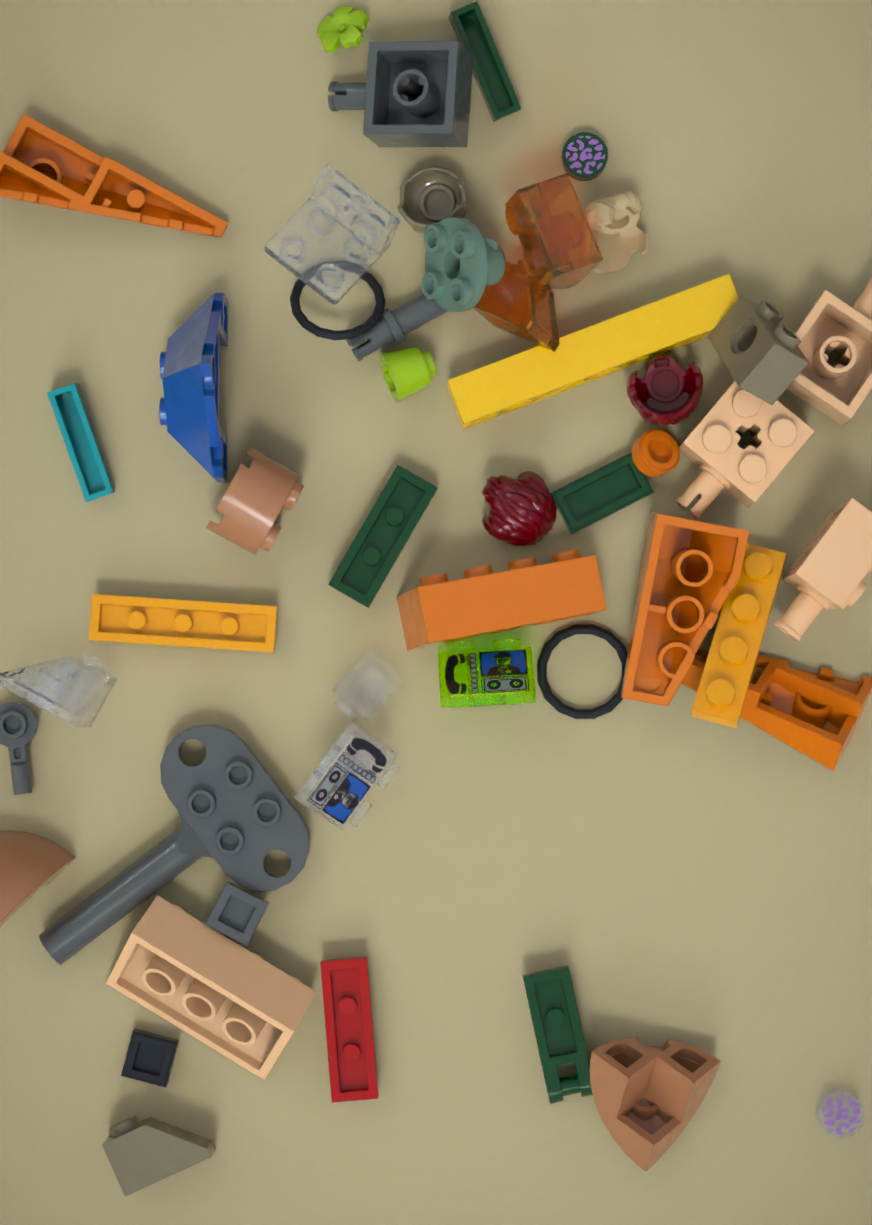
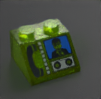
(486, 675)

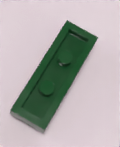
(383, 536)

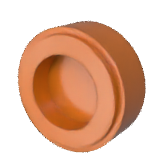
(655, 453)

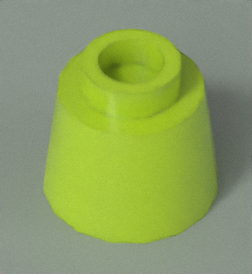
(407, 371)

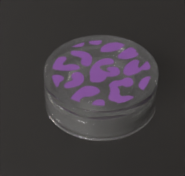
(840, 1113)

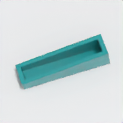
(81, 441)

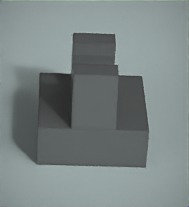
(237, 913)

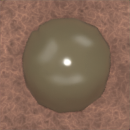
(431, 197)

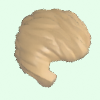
(615, 229)

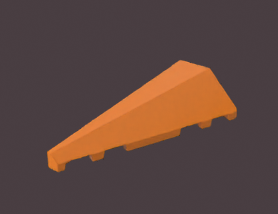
(62, 174)
(799, 706)

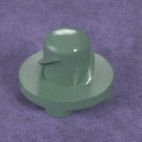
(459, 264)

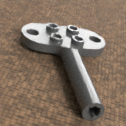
(226, 813)

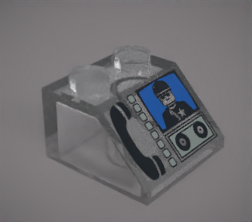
(348, 776)

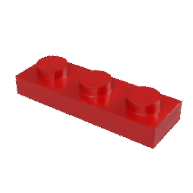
(349, 1029)

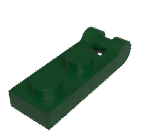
(558, 1031)

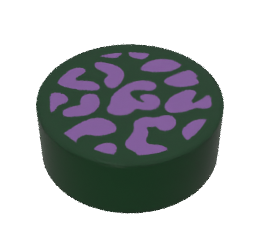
(584, 156)

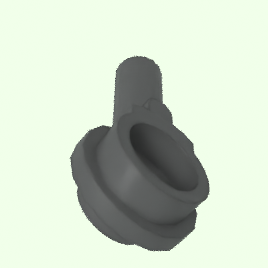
(17, 731)

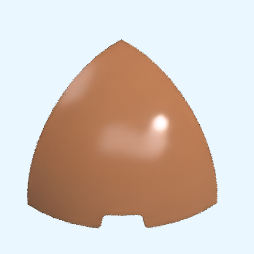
(26, 866)
(649, 1093)

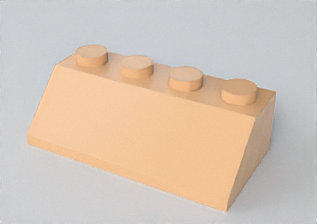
(210, 987)

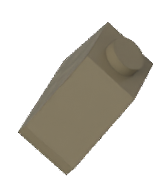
(152, 1151)

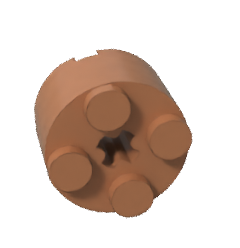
(255, 502)

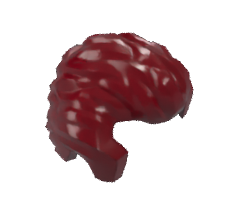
(666, 390)
(519, 509)

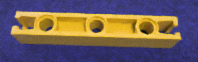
(591, 352)

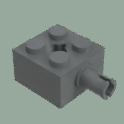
(399, 74)

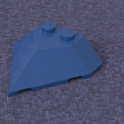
(192, 386)

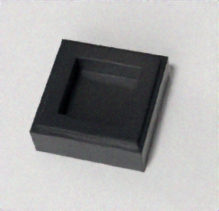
(150, 1057)

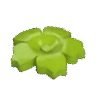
(342, 28)

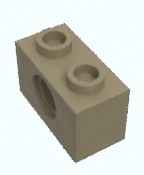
(758, 348)

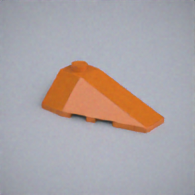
(680, 590)

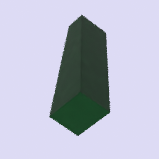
(487, 65)

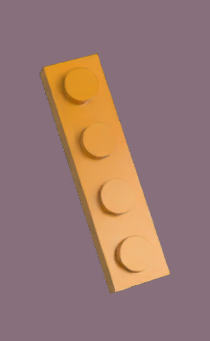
(183, 623)
(739, 638)

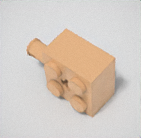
(848, 331)
(727, 466)
(830, 568)

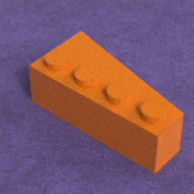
(501, 600)

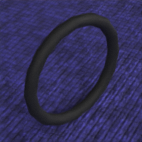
(341, 334)
(542, 671)

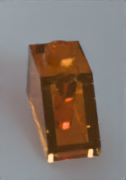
(521, 307)

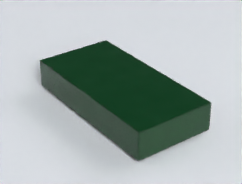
(601, 493)

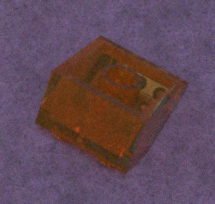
(553, 233)

